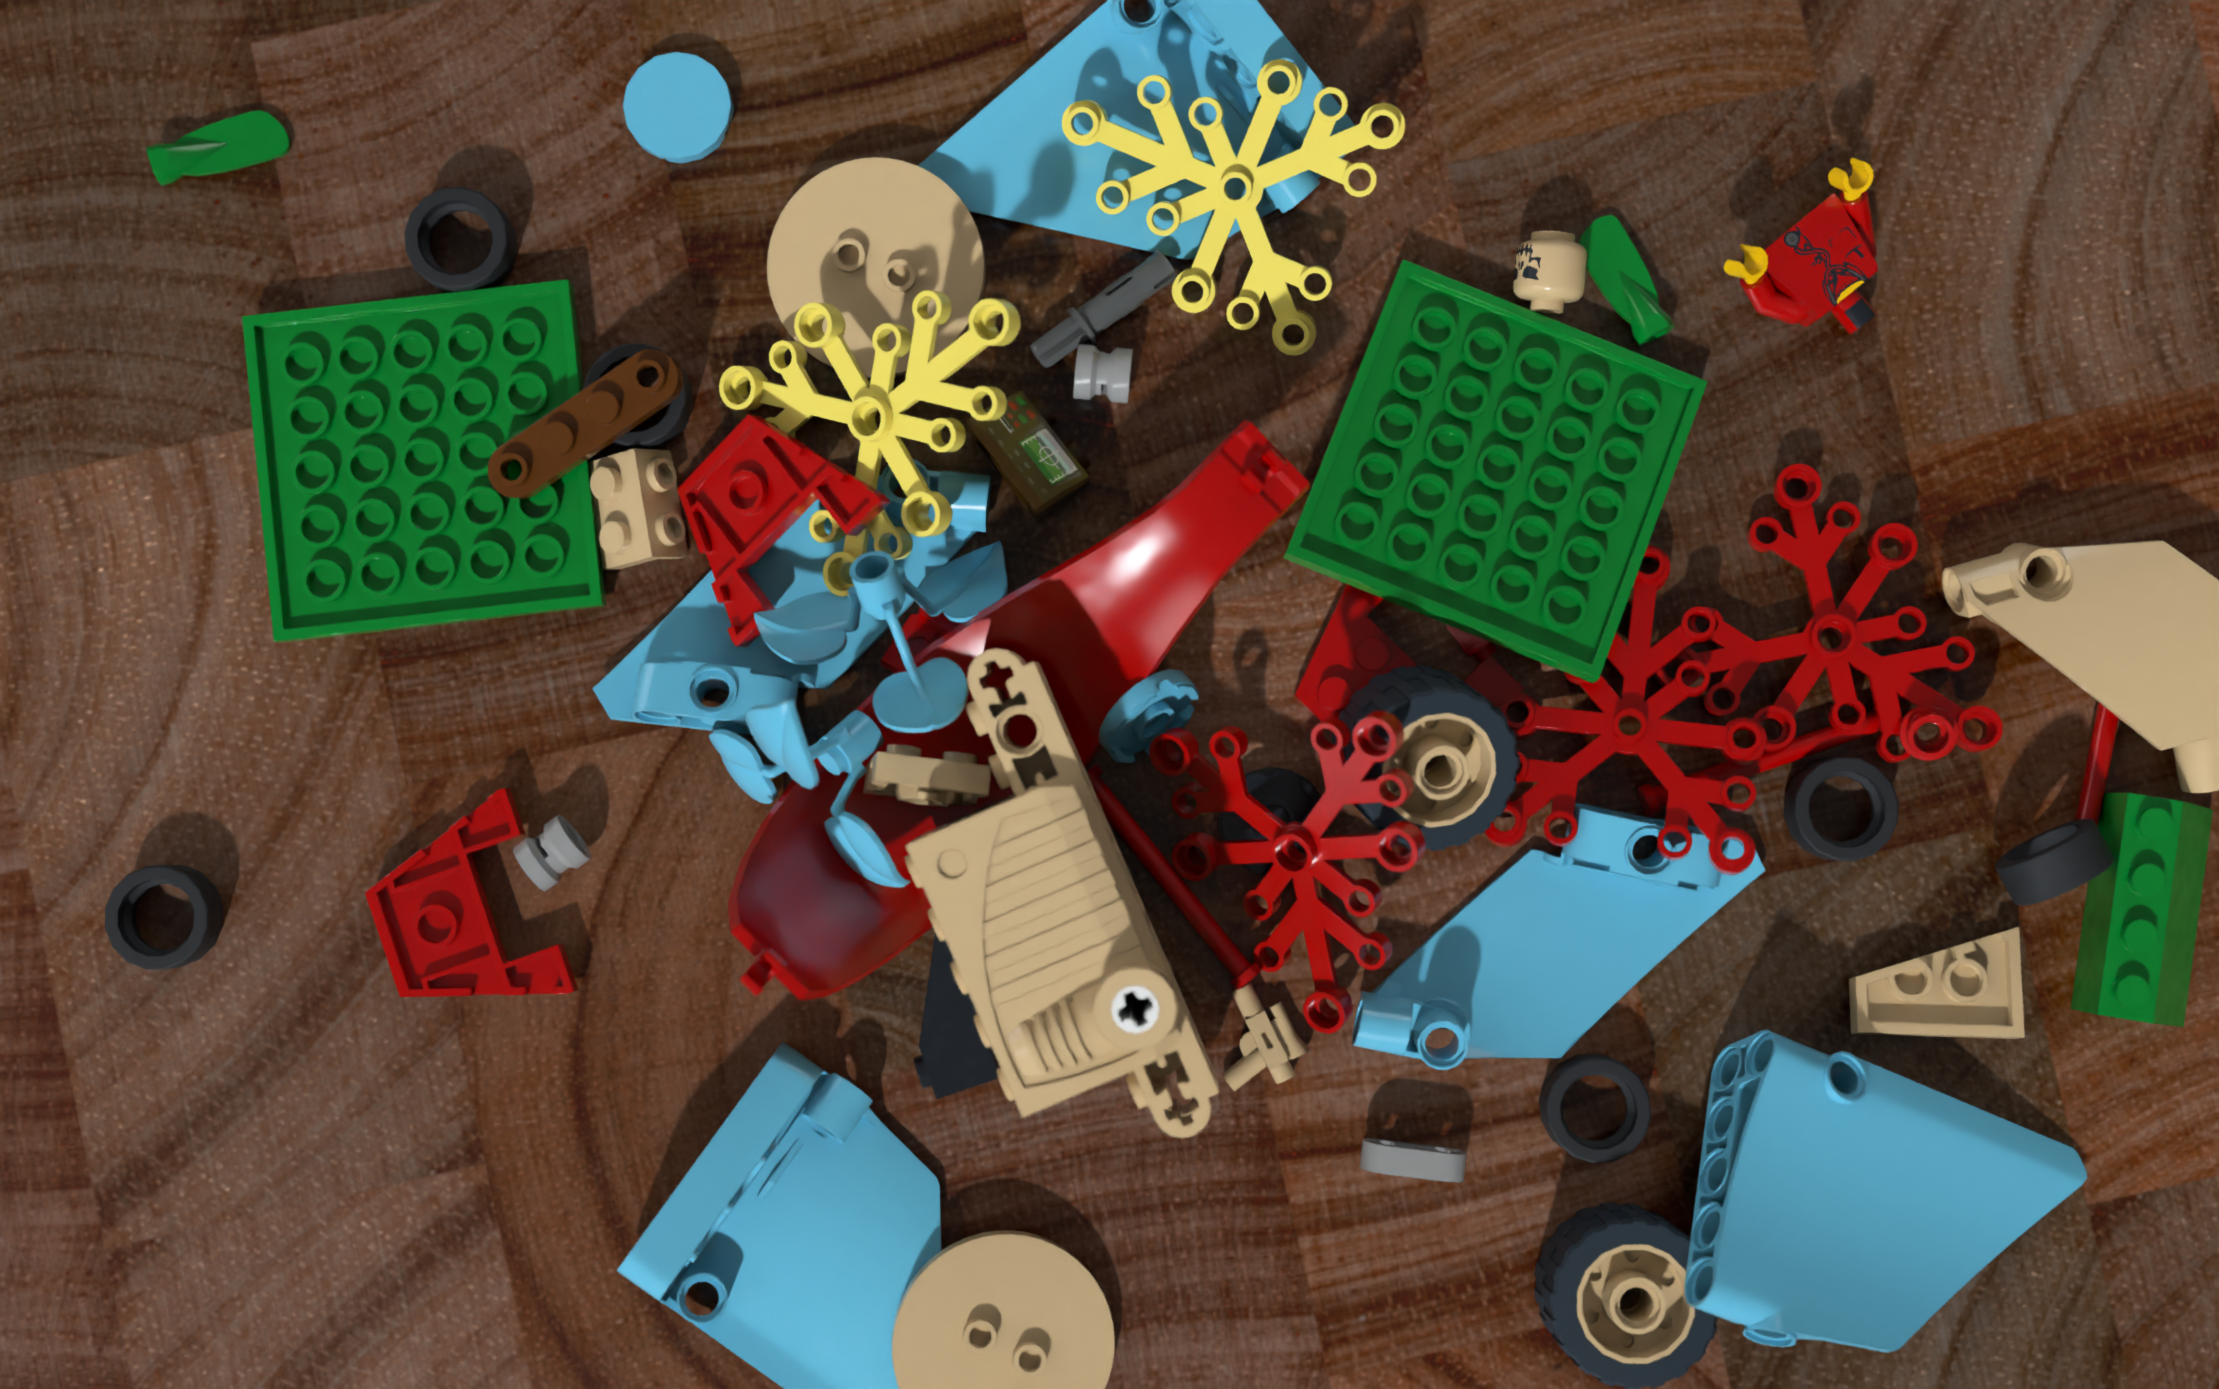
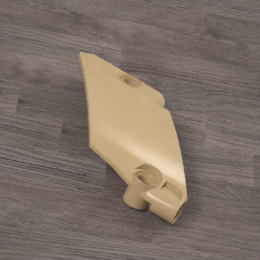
(2122, 625)

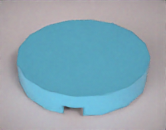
(678, 107)
(1146, 712)

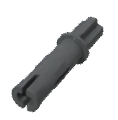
(1104, 309)

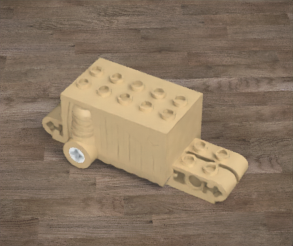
(1054, 925)

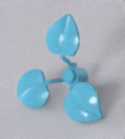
(909, 701)
(840, 750)

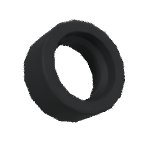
(427, 217)
(673, 421)
(1883, 810)
(2054, 862)
(121, 917)
(1635, 1121)

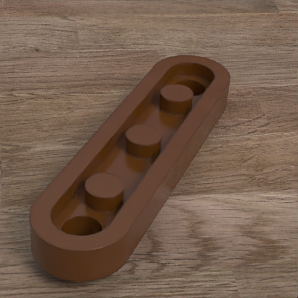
(585, 424)

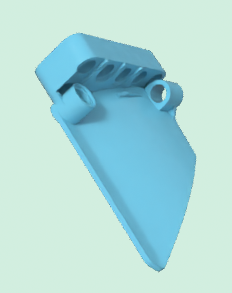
(1025, 170)
(1852, 1196)
(802, 1227)

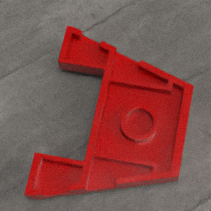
(751, 496)
(1358, 650)
(441, 925)

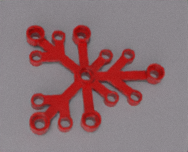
(1636, 664)
(1886, 674)
(1345, 784)

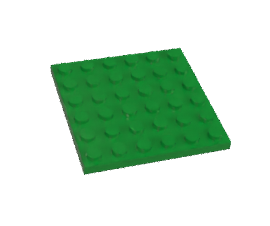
(380, 454)
(1497, 471)

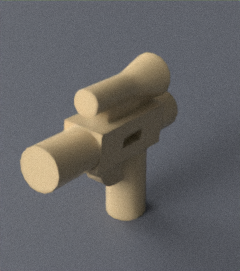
(1266, 1043)

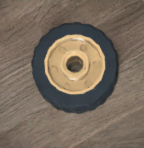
(1452, 749)
(1580, 1287)

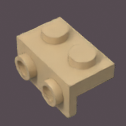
(637, 508)

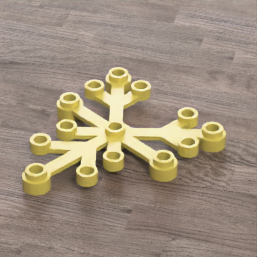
(1176, 162)
(922, 383)

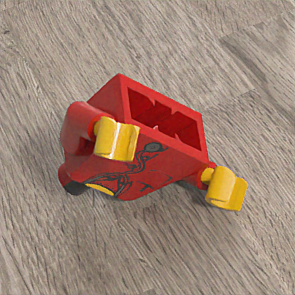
(1817, 259)

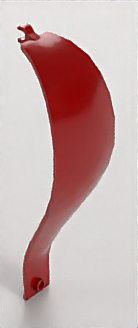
(1095, 632)

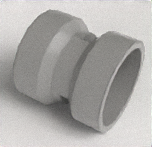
(1102, 373)
(552, 853)

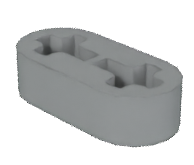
(1413, 1160)

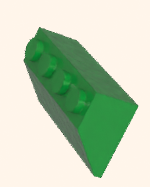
(2143, 910)

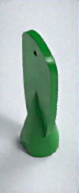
(220, 147)
(1624, 279)

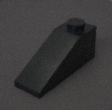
(949, 1041)

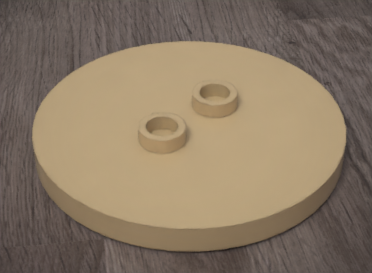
(868, 245)
(1003, 1317)

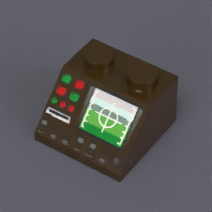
(1031, 455)

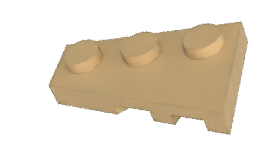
(1948, 993)

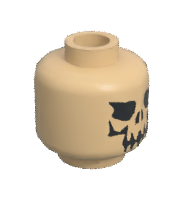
(1550, 271)

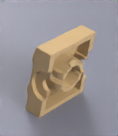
(927, 781)

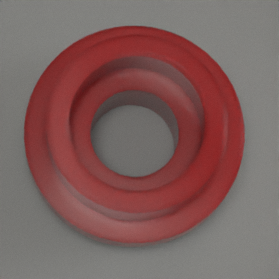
(1937, 746)

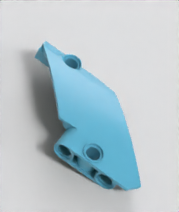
(693, 650)
(1549, 944)

